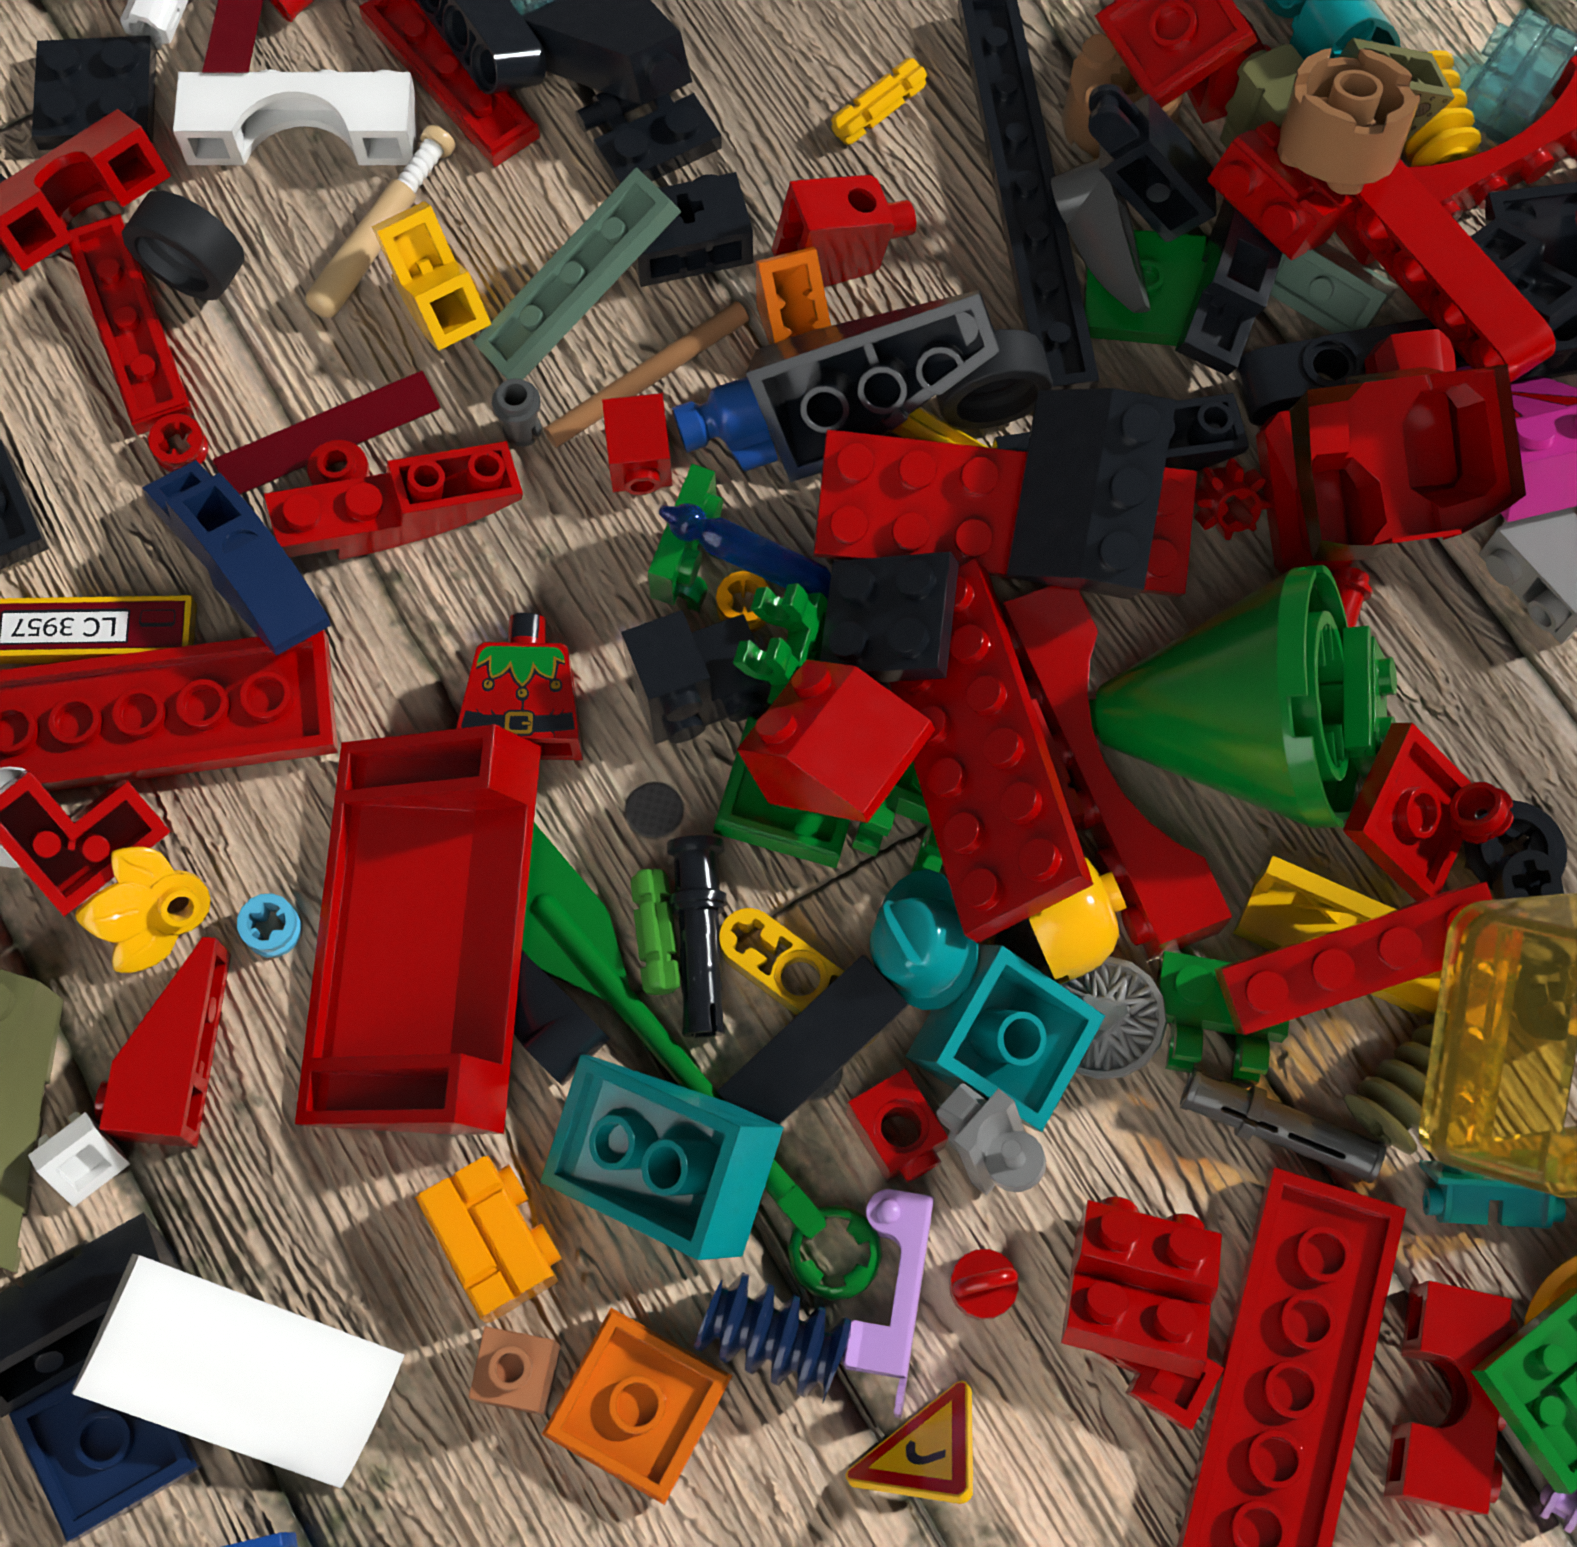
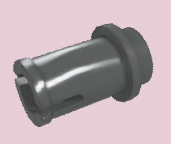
(517, 407)

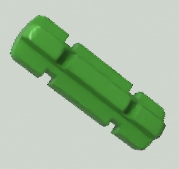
(655, 932)

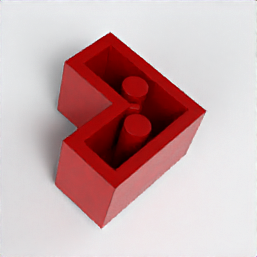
(67, 854)

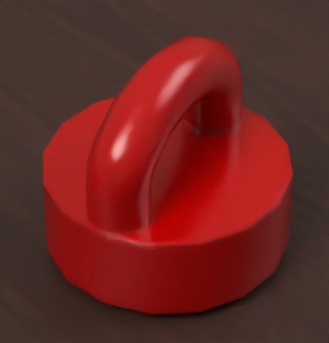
(983, 1284)

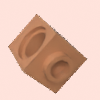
(515, 1371)

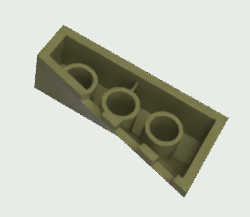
(27, 1050)

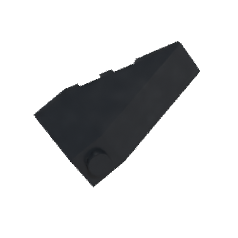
(865, 373)

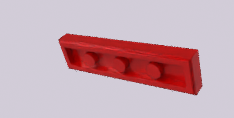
(490, 121)
(128, 324)

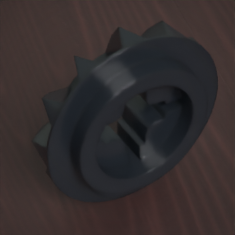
(1542, 836)

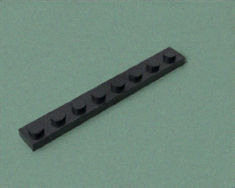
(1022, 177)

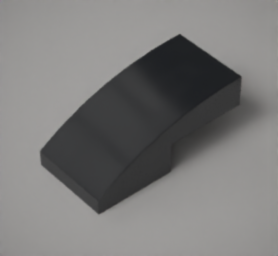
(1521, 261)

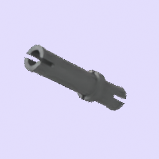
(1305, 1134)

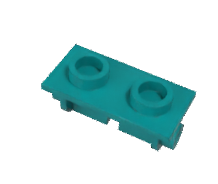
(1466, 1196)

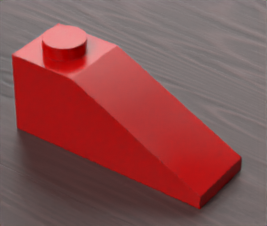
(165, 1065)

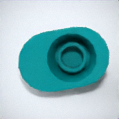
(922, 942)

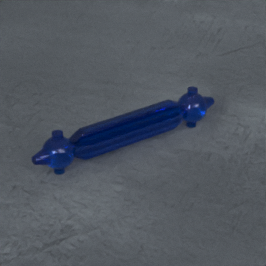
(746, 549)

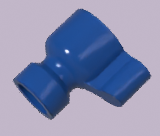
(731, 416)

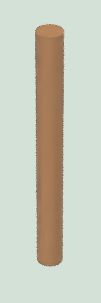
(648, 372)

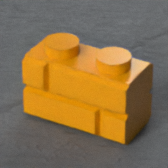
(489, 1238)

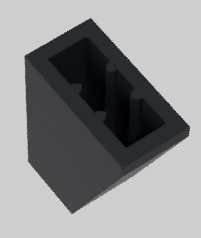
(612, 46)

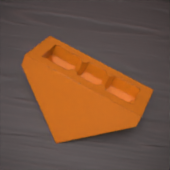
(791, 295)

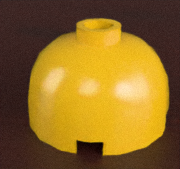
(1080, 929)

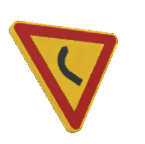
(925, 1455)

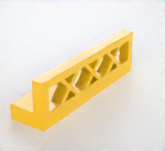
(1298, 905)

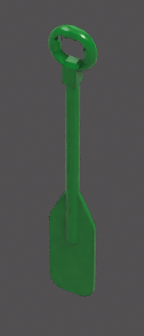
(575, 942)

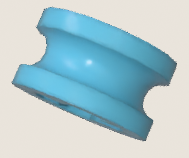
(259, 910)

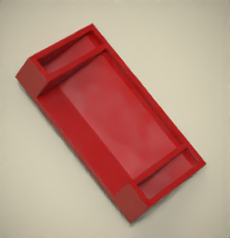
(421, 934)

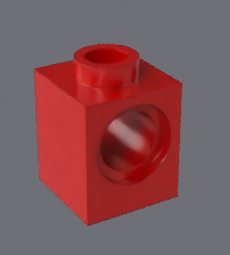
(637, 443)
(893, 1098)

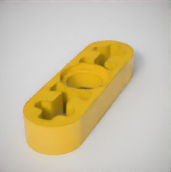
(752, 962)

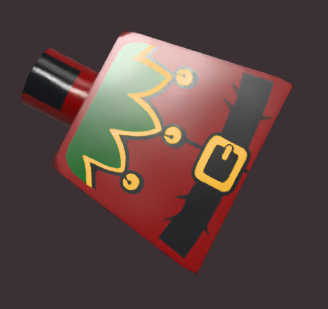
(526, 689)

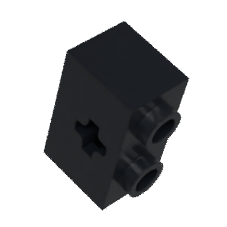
(705, 236)

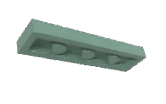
(577, 276)

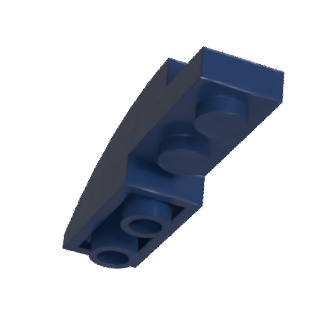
(239, 555)

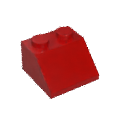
(833, 742)

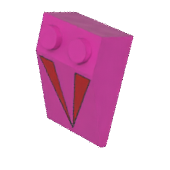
(1547, 445)

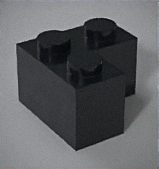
(690, 676)

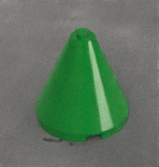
(1247, 702)

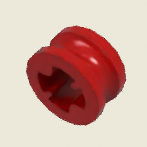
(170, 426)

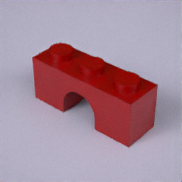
(97, 165)
(1455, 1461)

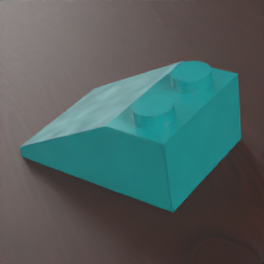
(662, 1158)

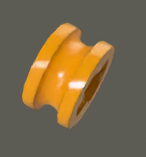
(734, 583)

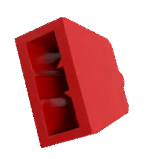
(844, 222)

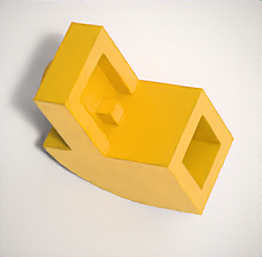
(429, 278)

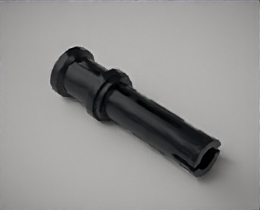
(698, 905)

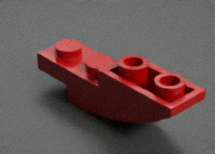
(404, 505)

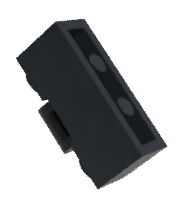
(61, 1308)

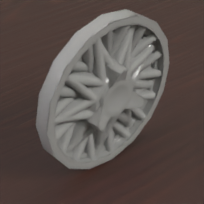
(1132, 1020)

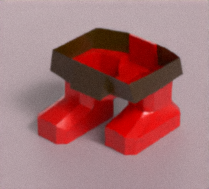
(1390, 455)

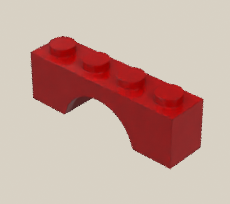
(1343, 962)

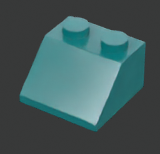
(1009, 1034)

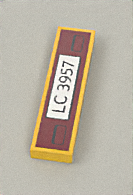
(92, 626)

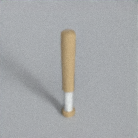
(361, 247)

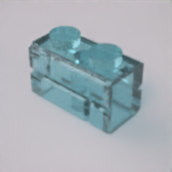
(1518, 74)

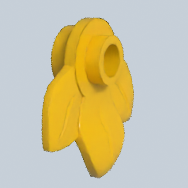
(136, 907)

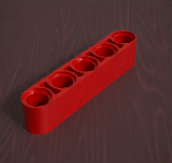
(1448, 275)

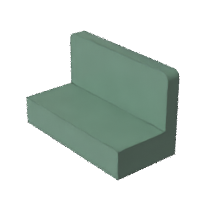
(1332, 289)

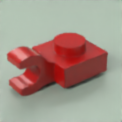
(1170, 1393)

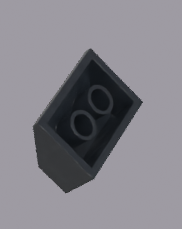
(1091, 490)

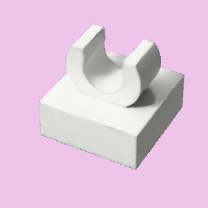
(78, 1158)

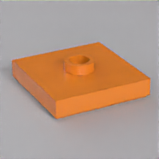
(637, 1406)

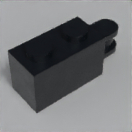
(1151, 162)

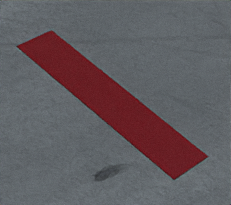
(232, 36)
(352, 421)

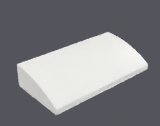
(237, 1372)

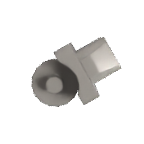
(992, 1141)

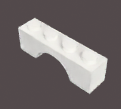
(230, 114)

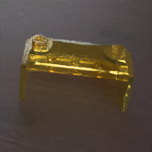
(1506, 1044)

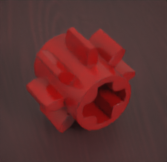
(1242, 510)

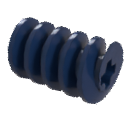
(774, 1335)

